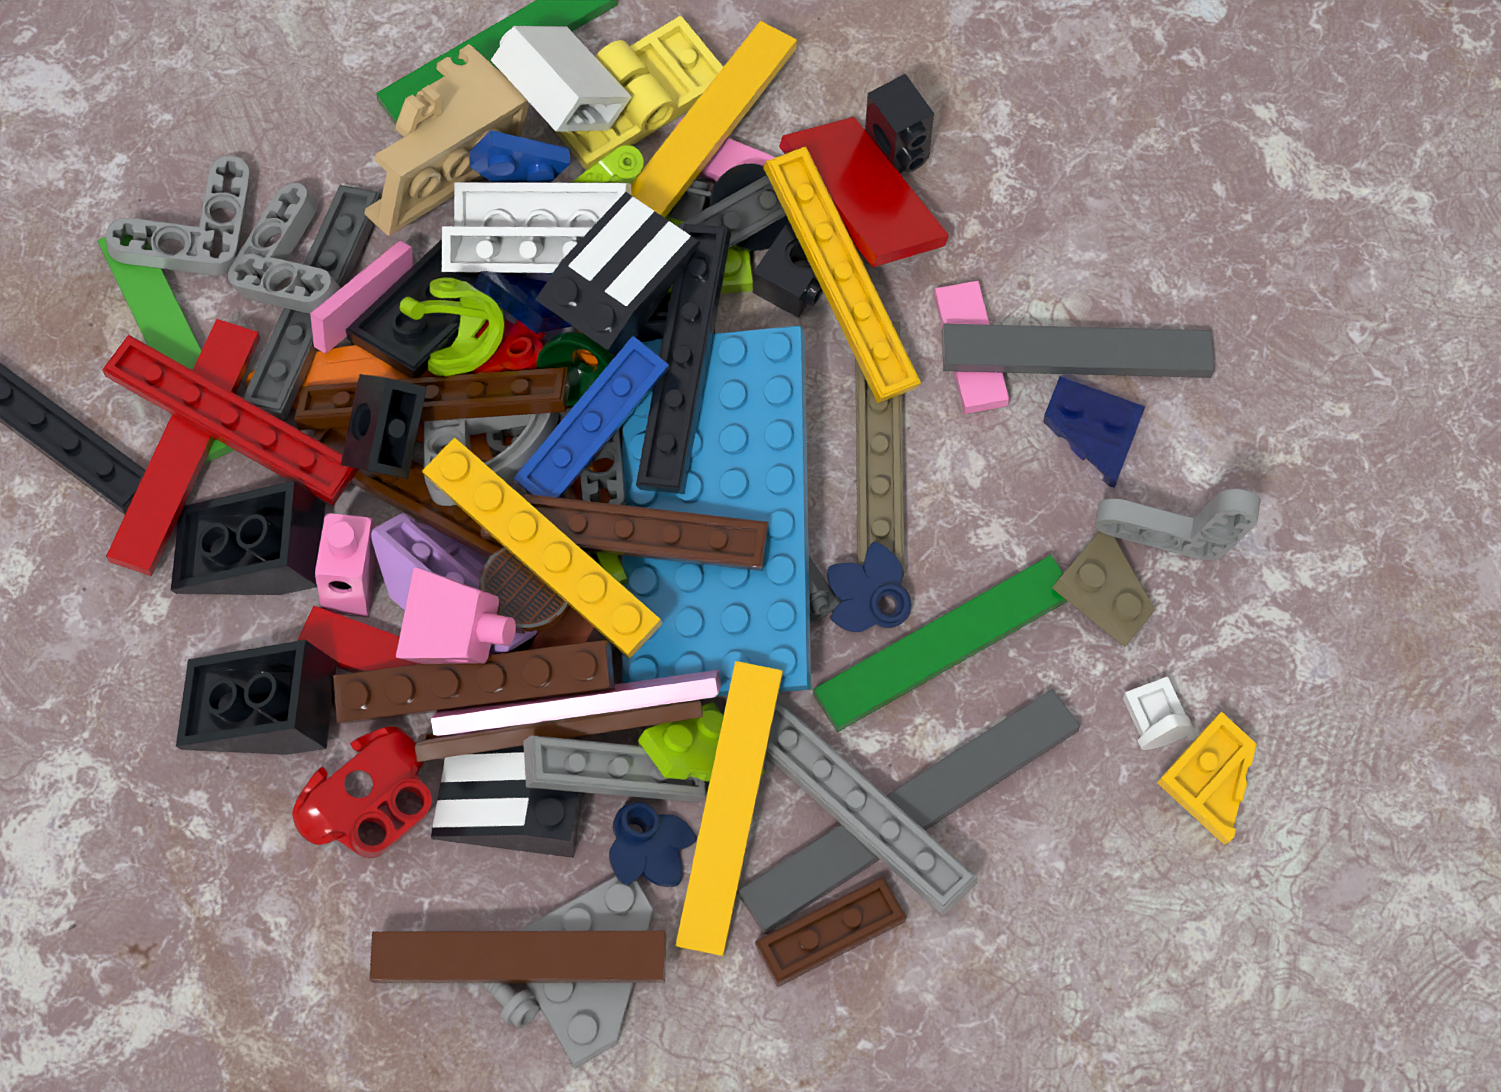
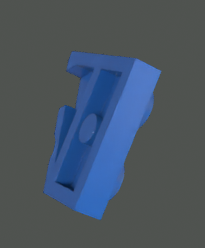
(517, 159)

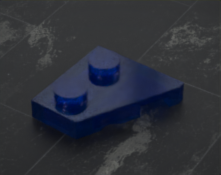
(518, 298)
(1094, 425)

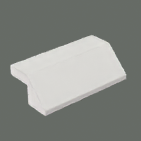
(522, 224)

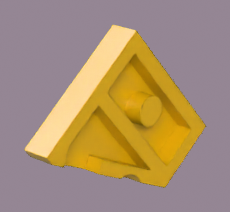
(1212, 776)

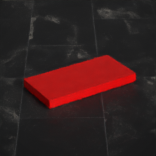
(868, 192)

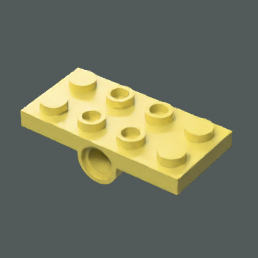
(662, 75)

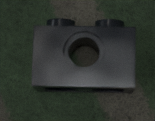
(900, 123)
(781, 280)
(383, 426)

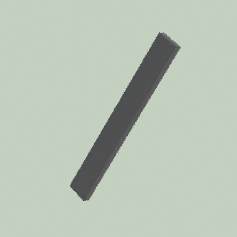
(924, 799)

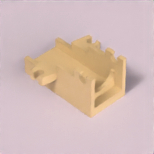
(439, 133)

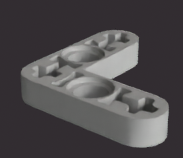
(289, 216)
(197, 241)
(1205, 537)

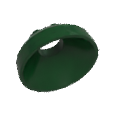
(562, 353)

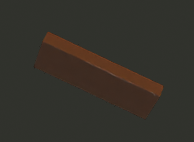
(830, 931)

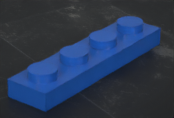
(592, 421)

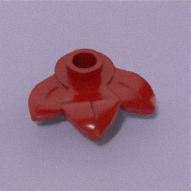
(516, 350)

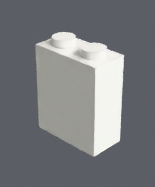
(560, 78)

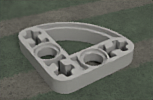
(506, 463)

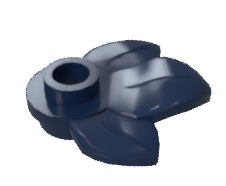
(864, 586)
(650, 852)

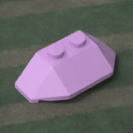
(407, 545)

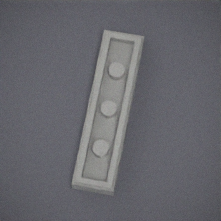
(602, 770)

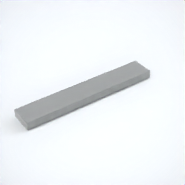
(867, 812)

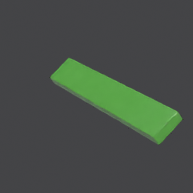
(158, 316)

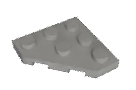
(591, 1015)

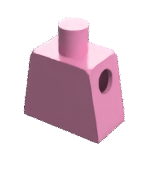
(347, 557)
(450, 622)

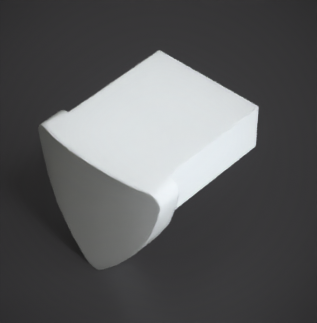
(1157, 714)

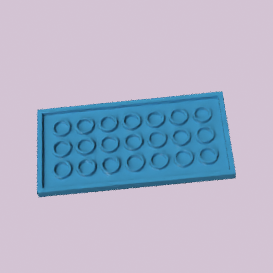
(742, 466)

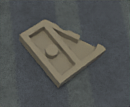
(1106, 589)

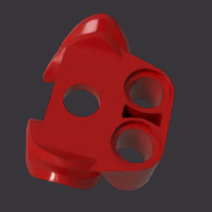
(330, 814)

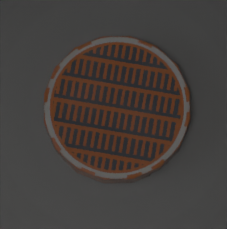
(521, 593)

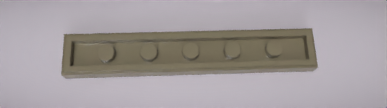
(878, 470)

